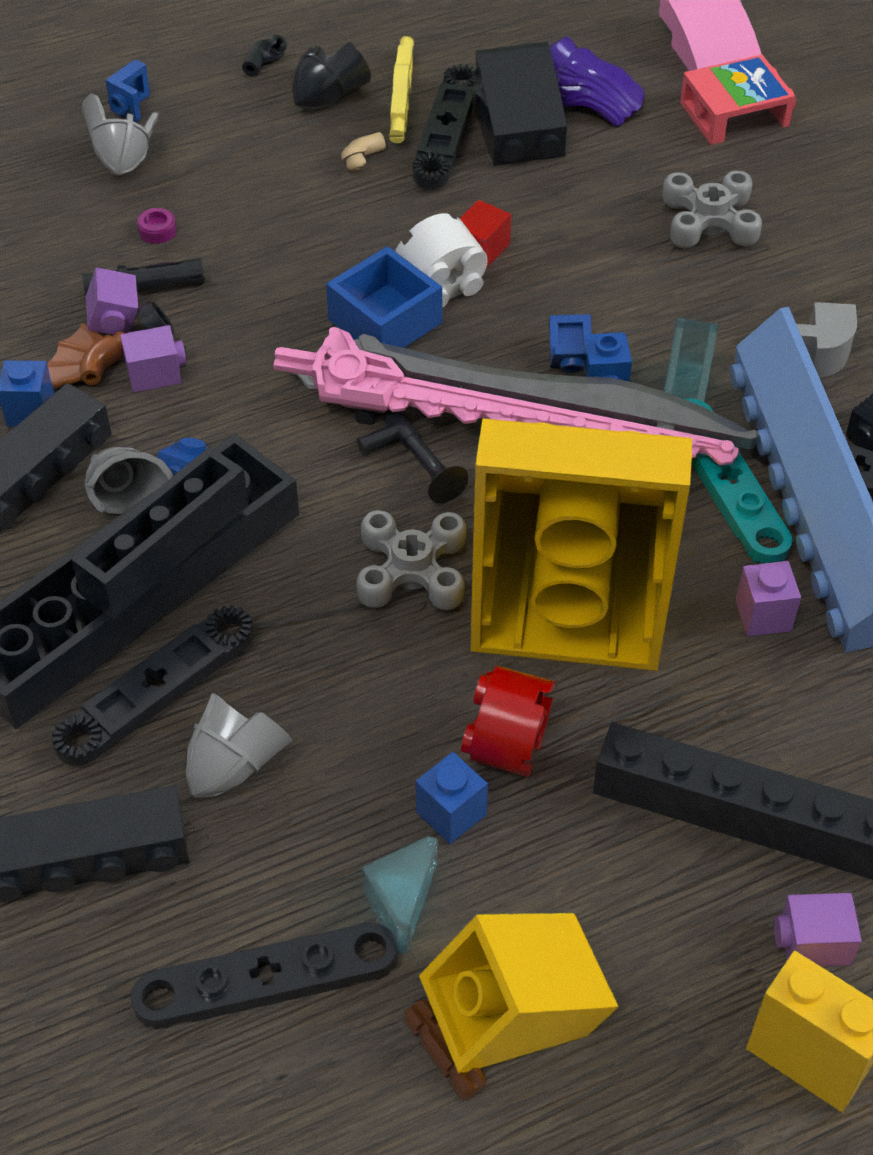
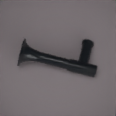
(445, 483)

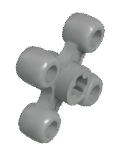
(711, 209)
(412, 560)

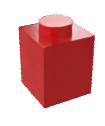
(489, 227)

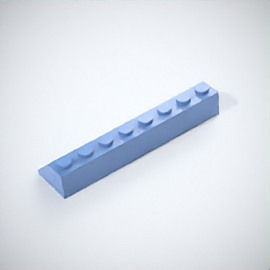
(812, 470)

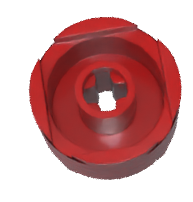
(509, 720)

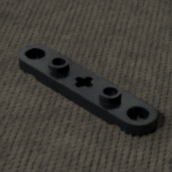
(440, 141)
(129, 700)
(225, 983)

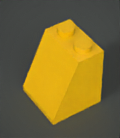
(516, 987)
(815, 1031)

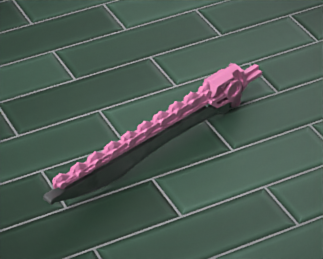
(387, 377)

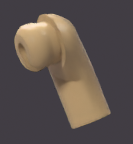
(361, 147)

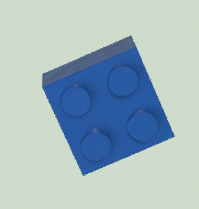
(385, 300)

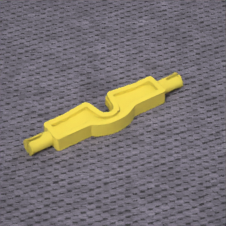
(401, 89)

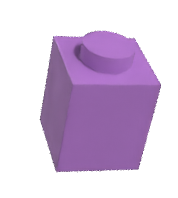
(111, 301)
(153, 358)
(768, 598)
(819, 928)

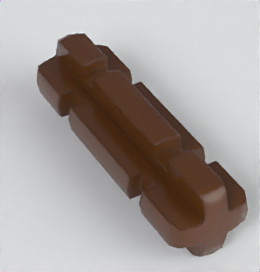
(423, 1022)

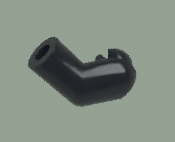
(264, 52)

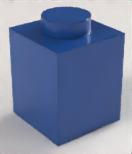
(23, 389)
(451, 797)

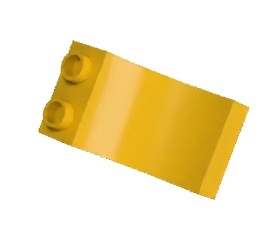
(576, 541)

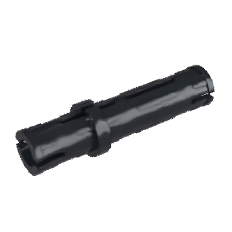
(160, 275)

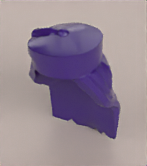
(594, 83)

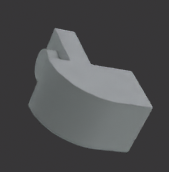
(830, 336)

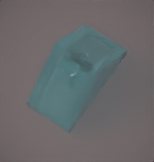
(691, 359)
(399, 887)

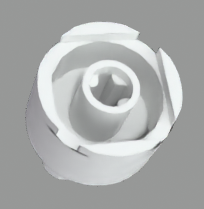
(447, 255)

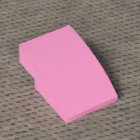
(709, 31)

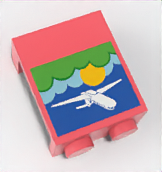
(732, 90)

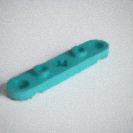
(744, 505)

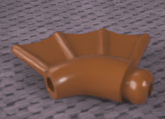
(84, 357)

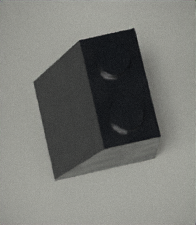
(519, 103)

